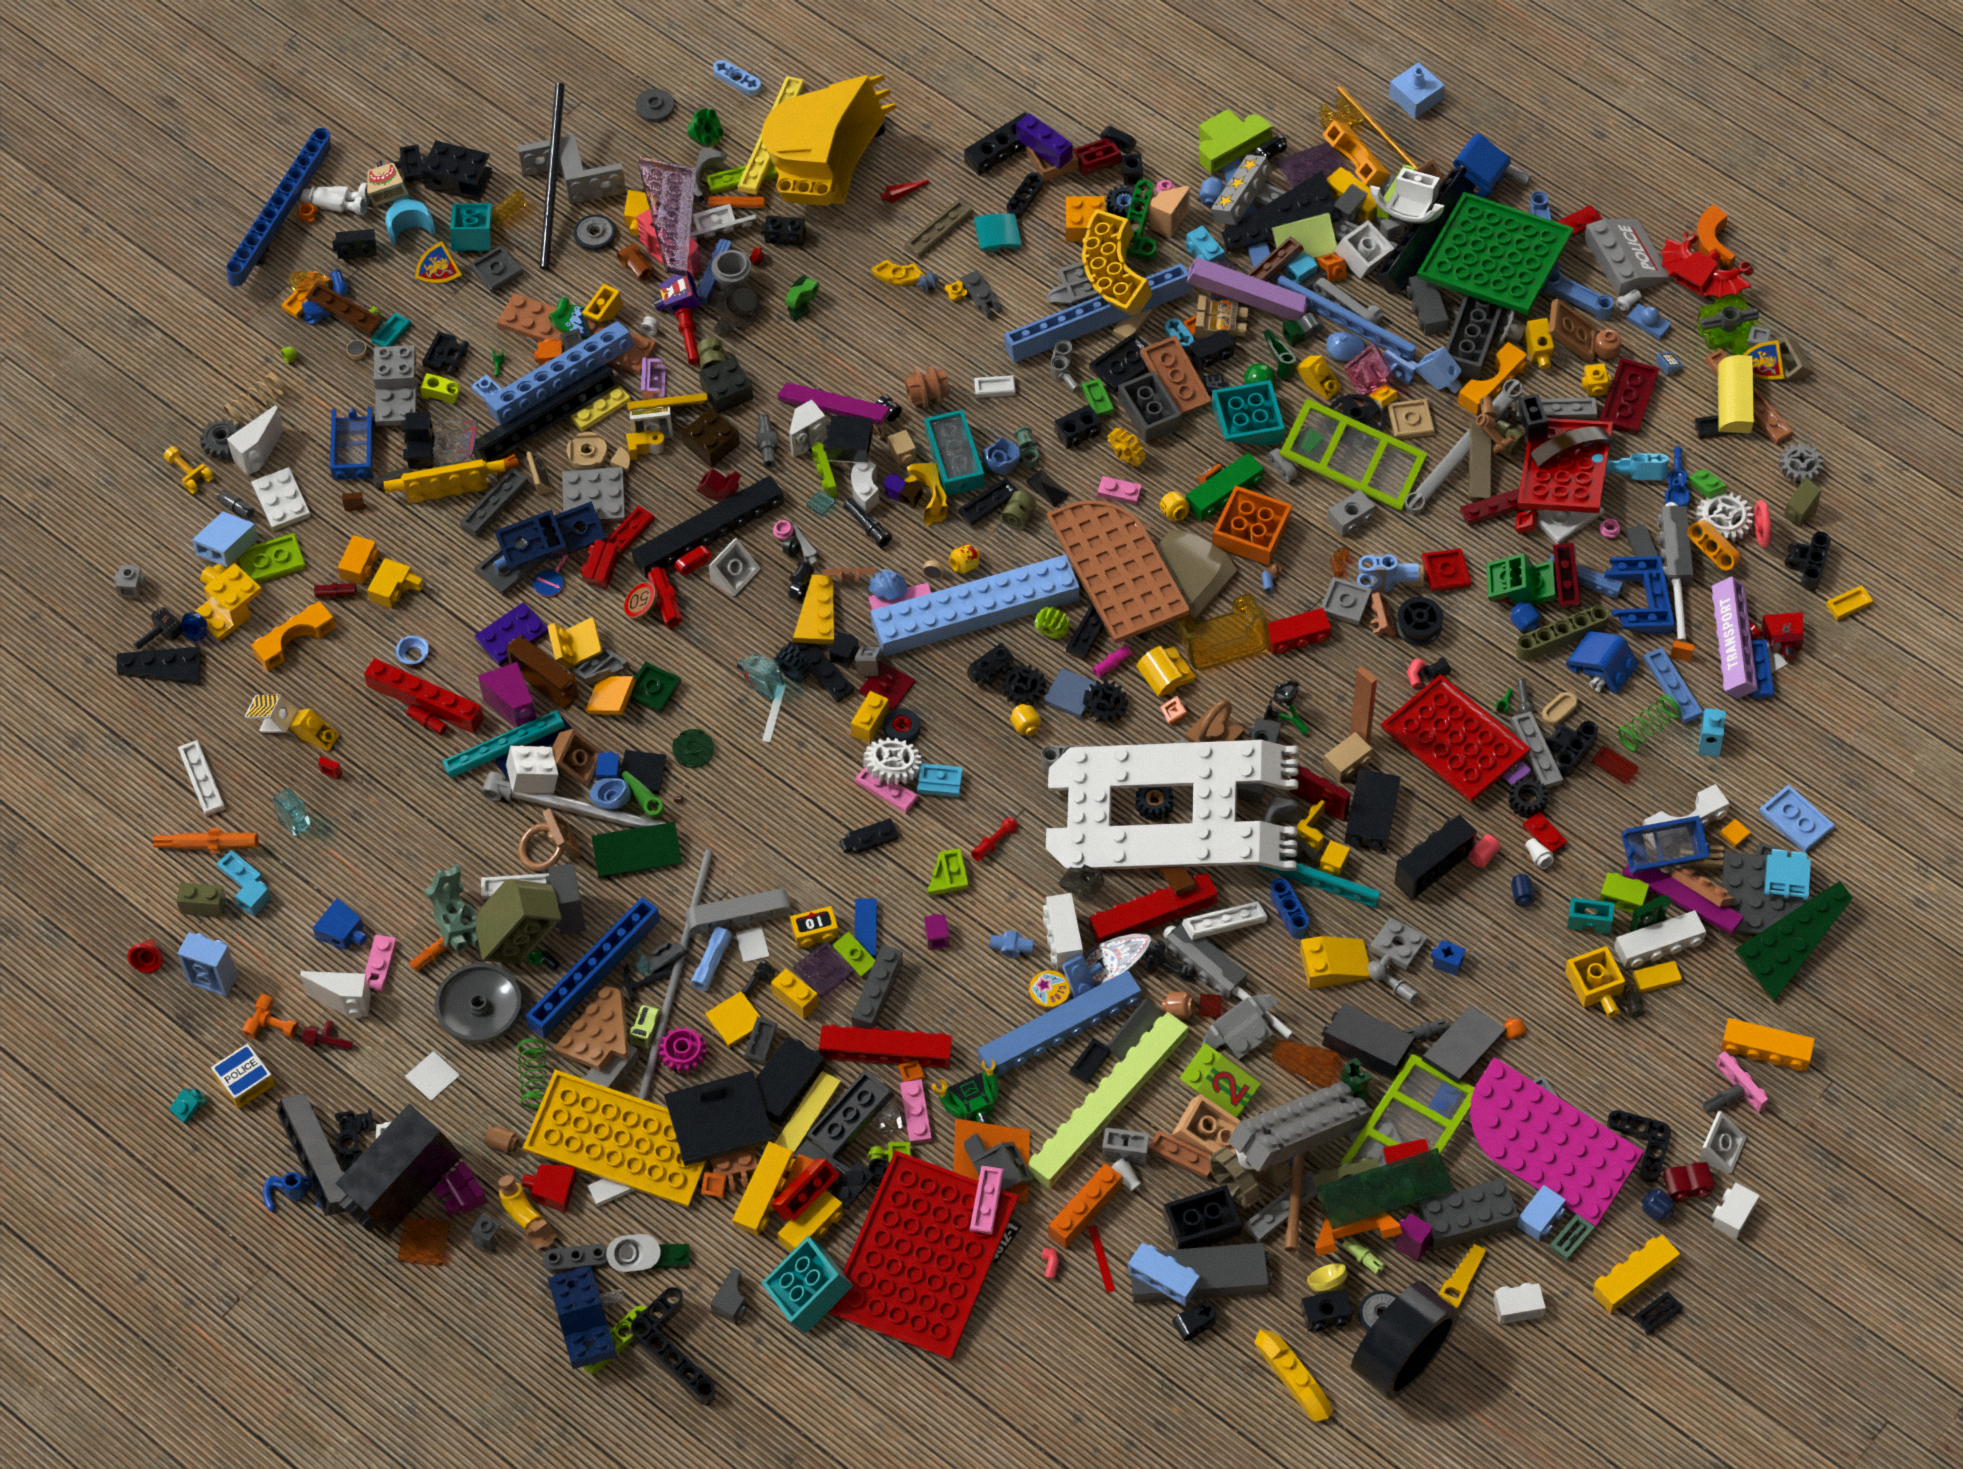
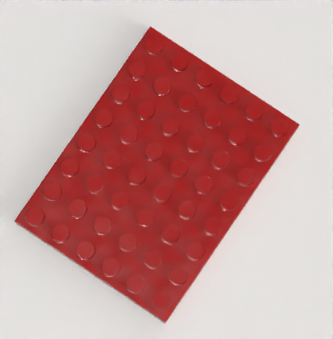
(916, 1258)

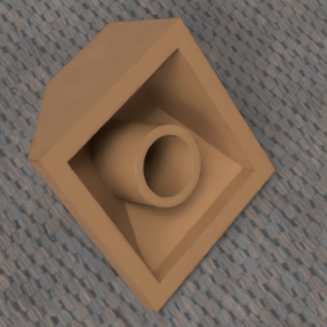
(576, 755)

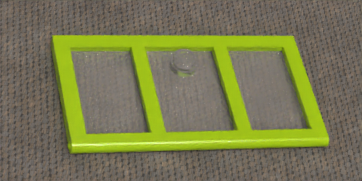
(1353, 454)
(1414, 1108)

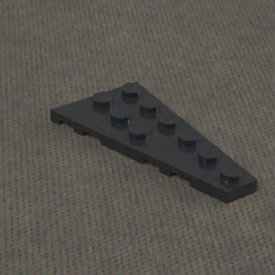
(1299, 203)

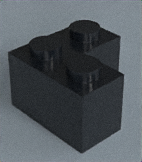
(419, 439)

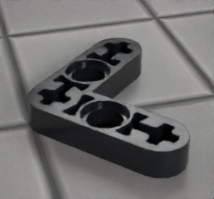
(1653, 1139)

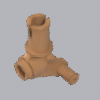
(1486, 421)

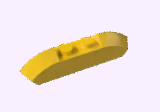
(1293, 1375)

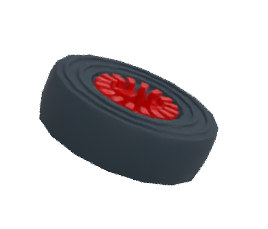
(902, 716)

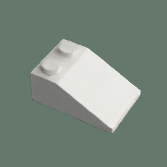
(255, 441)
(341, 991)

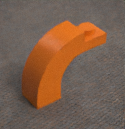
(1709, 225)

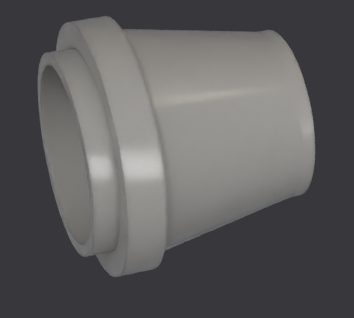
(731, 267)

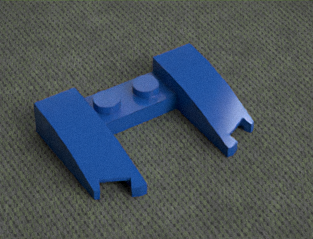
(1649, 570)

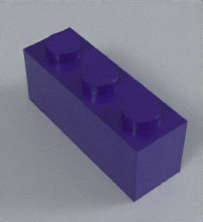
(1044, 141)

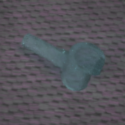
(642, 964)

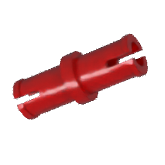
(426, 719)

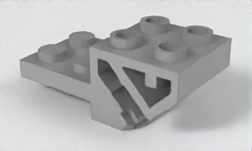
(394, 384)

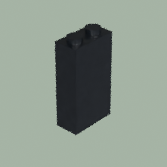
(1372, 810)
(1368, 1040)
(788, 1078)

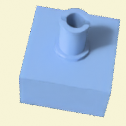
(1416, 90)

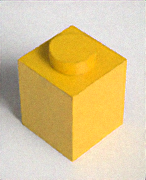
(1334, 859)

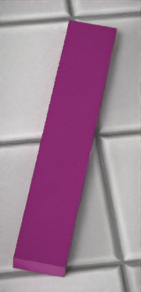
(834, 403)
(1688, 899)

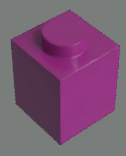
(936, 931)

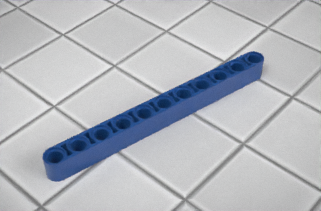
(278, 207)

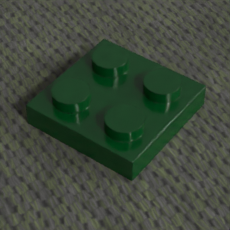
(654, 687)

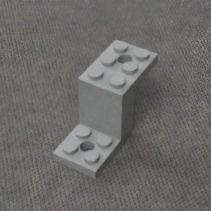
(579, 183)

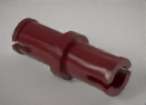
(335, 590)

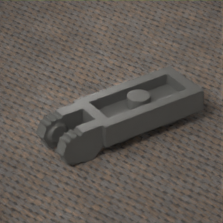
(980, 293)

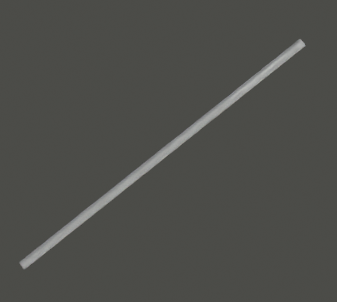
(673, 981)

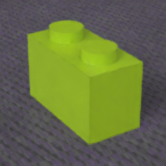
(1624, 892)

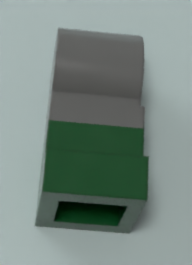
(1301, 329)

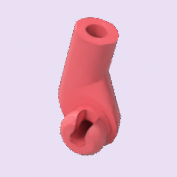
(1413, 671)
(1053, 1262)

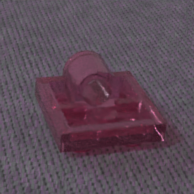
(1368, 370)

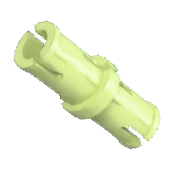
(1363, 1255)

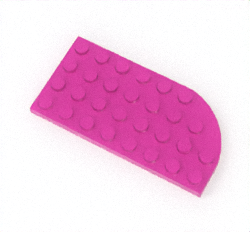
(1550, 1141)

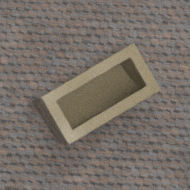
(1794, 360)

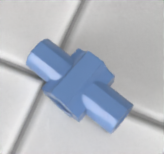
(1011, 944)

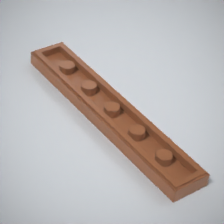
(1762, 410)
(1363, 704)

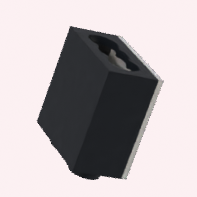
(849, 439)

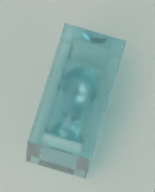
(291, 811)

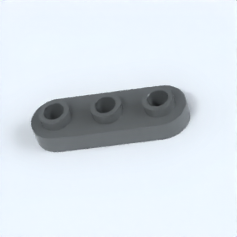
(567, 1263)

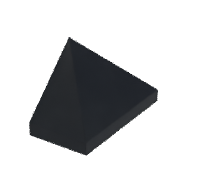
(1047, 488)

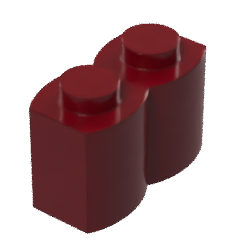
(1689, 1181)

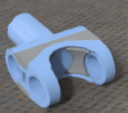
(1386, 572)

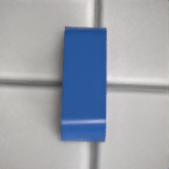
(1289, 917)

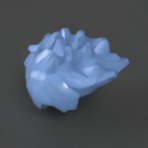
(888, 584)

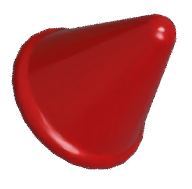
(145, 957)

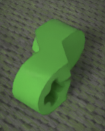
(802, 293)

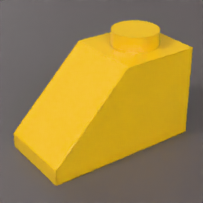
(604, 304)

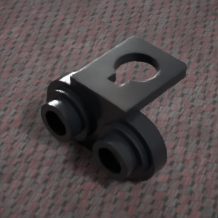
(1272, 147)

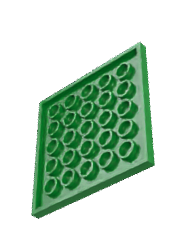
(1495, 253)

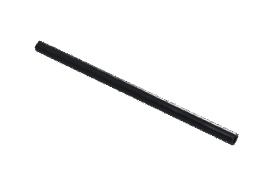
(552, 176)

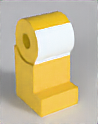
(644, 443)

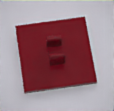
(889, 684)

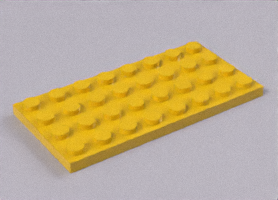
(612, 1138)

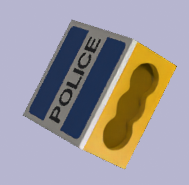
(242, 1076)

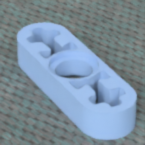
(732, 71)

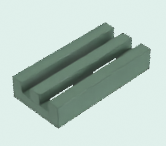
(1561, 1250)

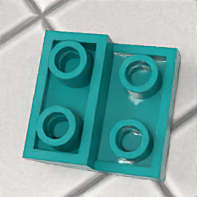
(997, 232)

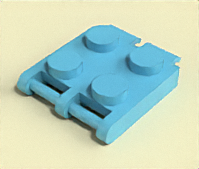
(1787, 874)

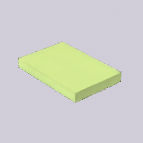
(1312, 233)

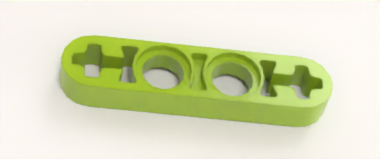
(618, 1341)

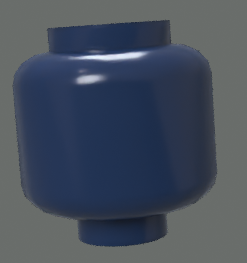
(1657, 1205)

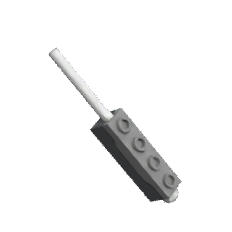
(1676, 556)
(1213, 968)

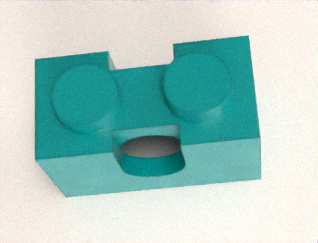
(1579, 918)

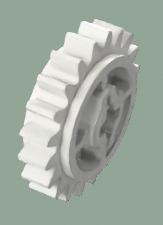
(1726, 513)
(892, 764)

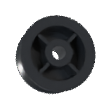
(1419, 621)

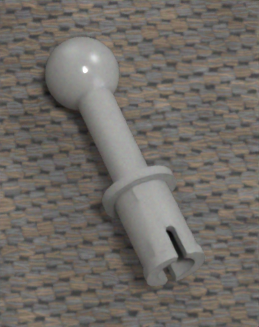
(1400, 987)

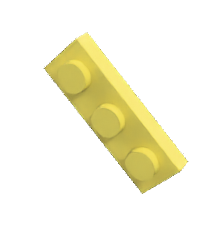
(600, 408)

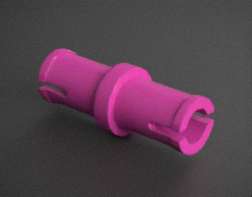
(1112, 661)

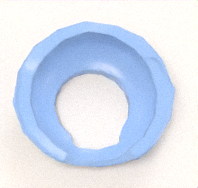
(408, 643)

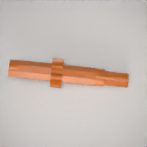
(213, 841)

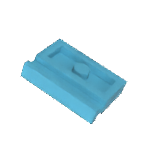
(939, 780)

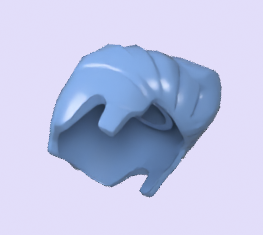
(1001, 456)

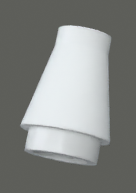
(1540, 855)
(1129, 1177)

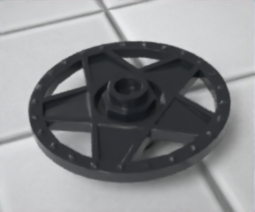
(1361, 414)

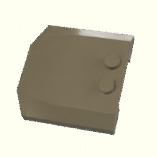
(1196, 567)

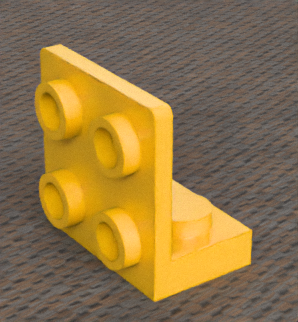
(575, 643)

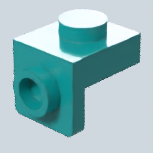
(187, 1103)

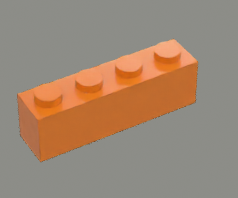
(1085, 1206)

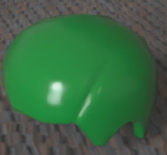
(1259, 373)

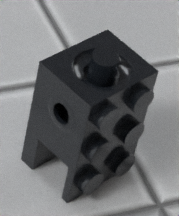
(456, 171)

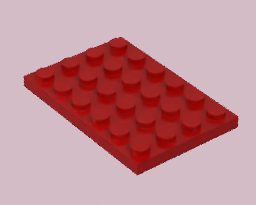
(1573, 481)
(1455, 738)

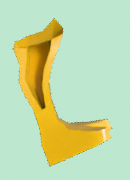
(928, 475)

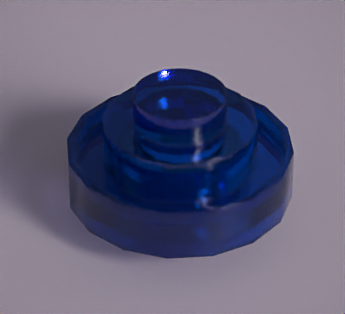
(194, 626)

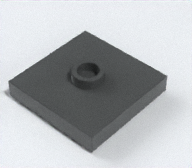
(496, 269)

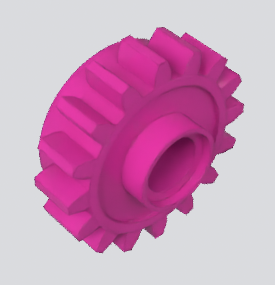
(685, 1059)

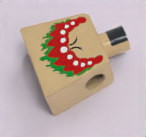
(385, 183)

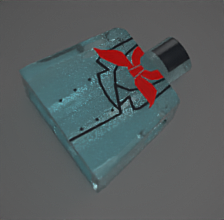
(762, 675)

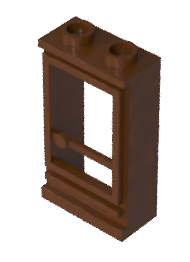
(543, 672)

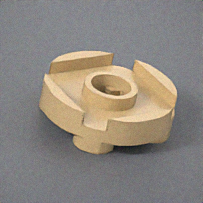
(591, 460)

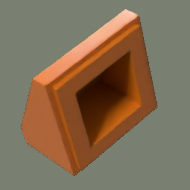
(1209, 473)

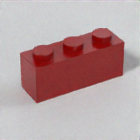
(1298, 631)
(805, 1189)

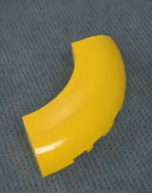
(1106, 266)

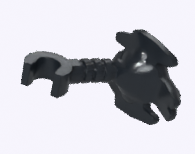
(1155, 957)

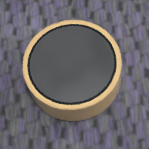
(356, 349)
(933, 569)

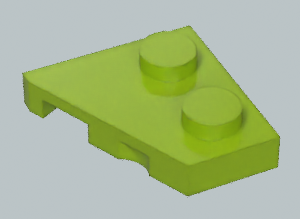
(948, 874)

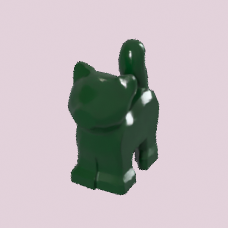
(1355, 1079)

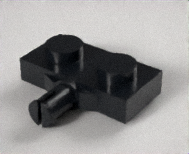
(410, 163)
(852, 1183)

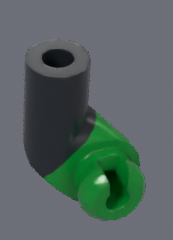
(543, 957)

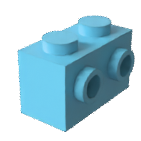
(1203, 245)

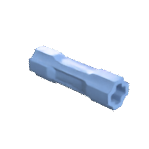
(717, 946)

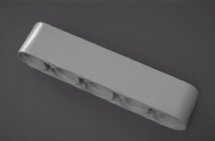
(738, 911)

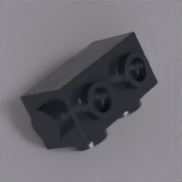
(784, 230)
(355, 244)
(1212, 349)
(990, 665)

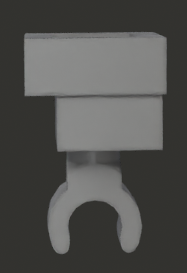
(1391, 228)

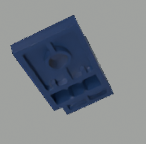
(550, 535)
(581, 1317)

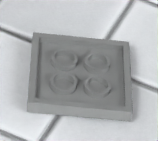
(601, 487)

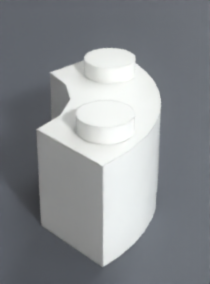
(863, 487)

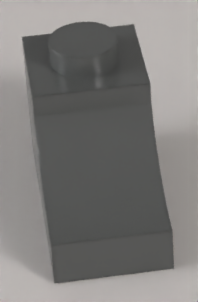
(728, 1301)

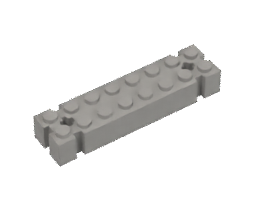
(1299, 1125)

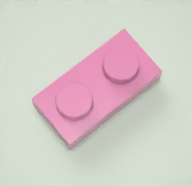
(1119, 490)

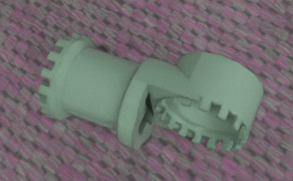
(1031, 448)

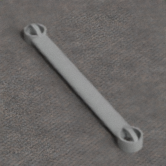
(1458, 453)

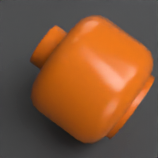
(1514, 1028)

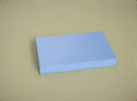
(1796, 818)

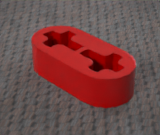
(693, 560)

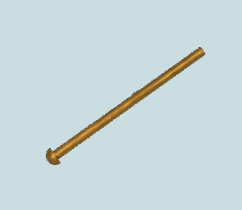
(1377, 127)

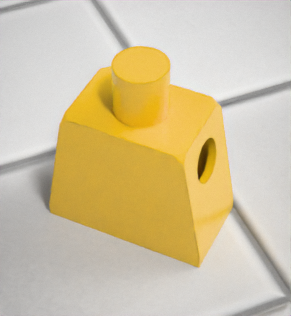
(635, 205)
(1539, 342)

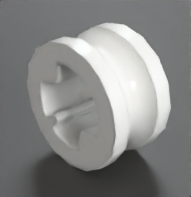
(650, 325)

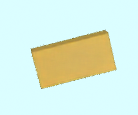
(1849, 602)
(1657, 976)

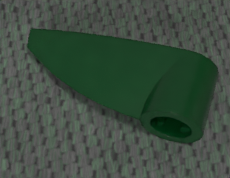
(1282, 355)

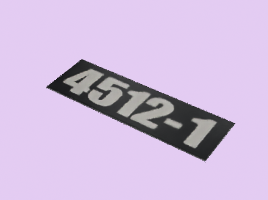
(1011, 1231)

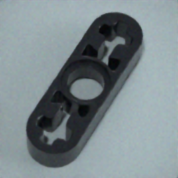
(1025, 188)

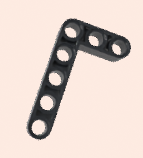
(668, 1349)

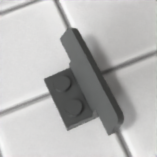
(1002, 1156)

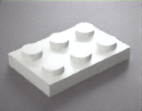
(280, 499)

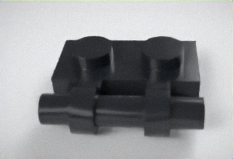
(440, 350)

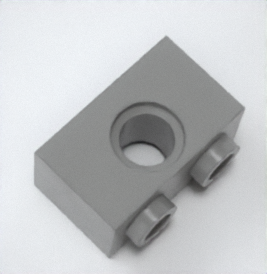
(1356, 504)

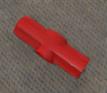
(666, 598)

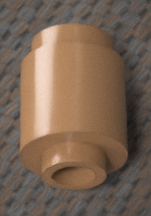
(501, 1139)

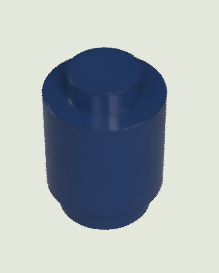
(1523, 890)

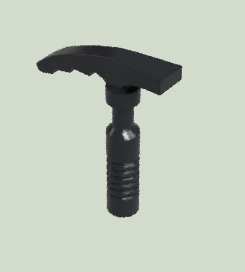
(630, 987)

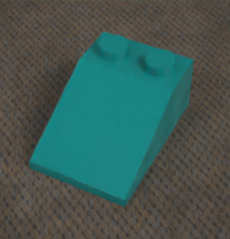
(471, 227)

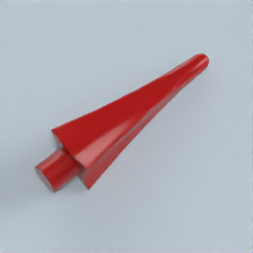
(896, 192)

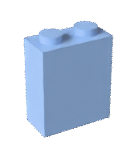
(225, 539)

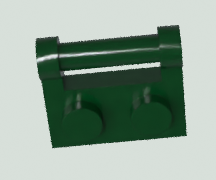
(1645, 915)

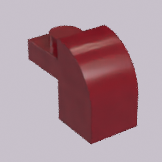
(718, 487)

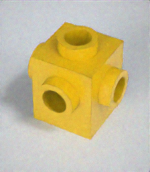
(1596, 380)

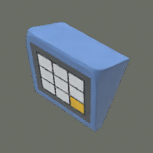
(1668, 362)

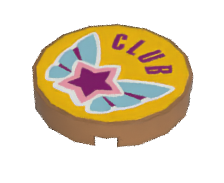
(1049, 990)

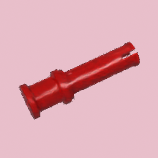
(687, 329)

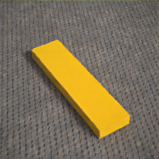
(676, 401)

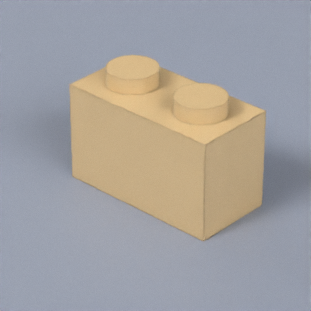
(1347, 757)

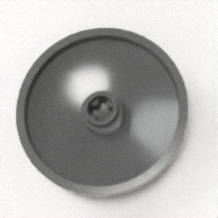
(478, 1003)

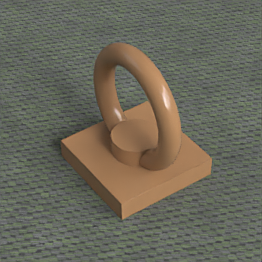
(1215, 726)
(560, 836)

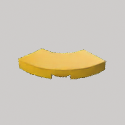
(897, 274)

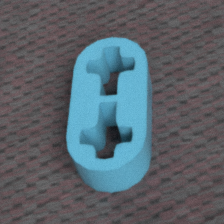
(1182, 332)

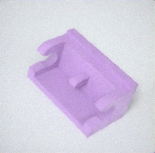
(653, 379)

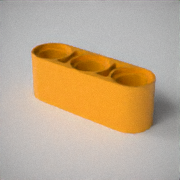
(1723, 546)

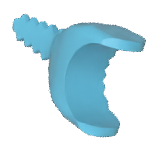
(407, 214)

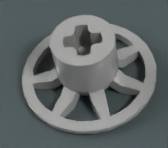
(1512, 329)

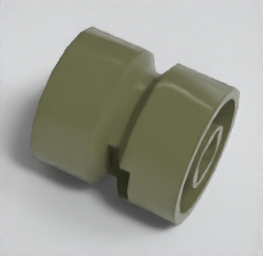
(710, 352)
(1505, 430)
(1018, 510)

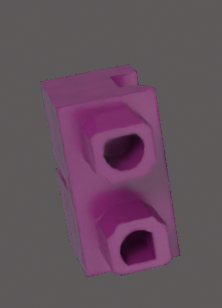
(463, 1189)

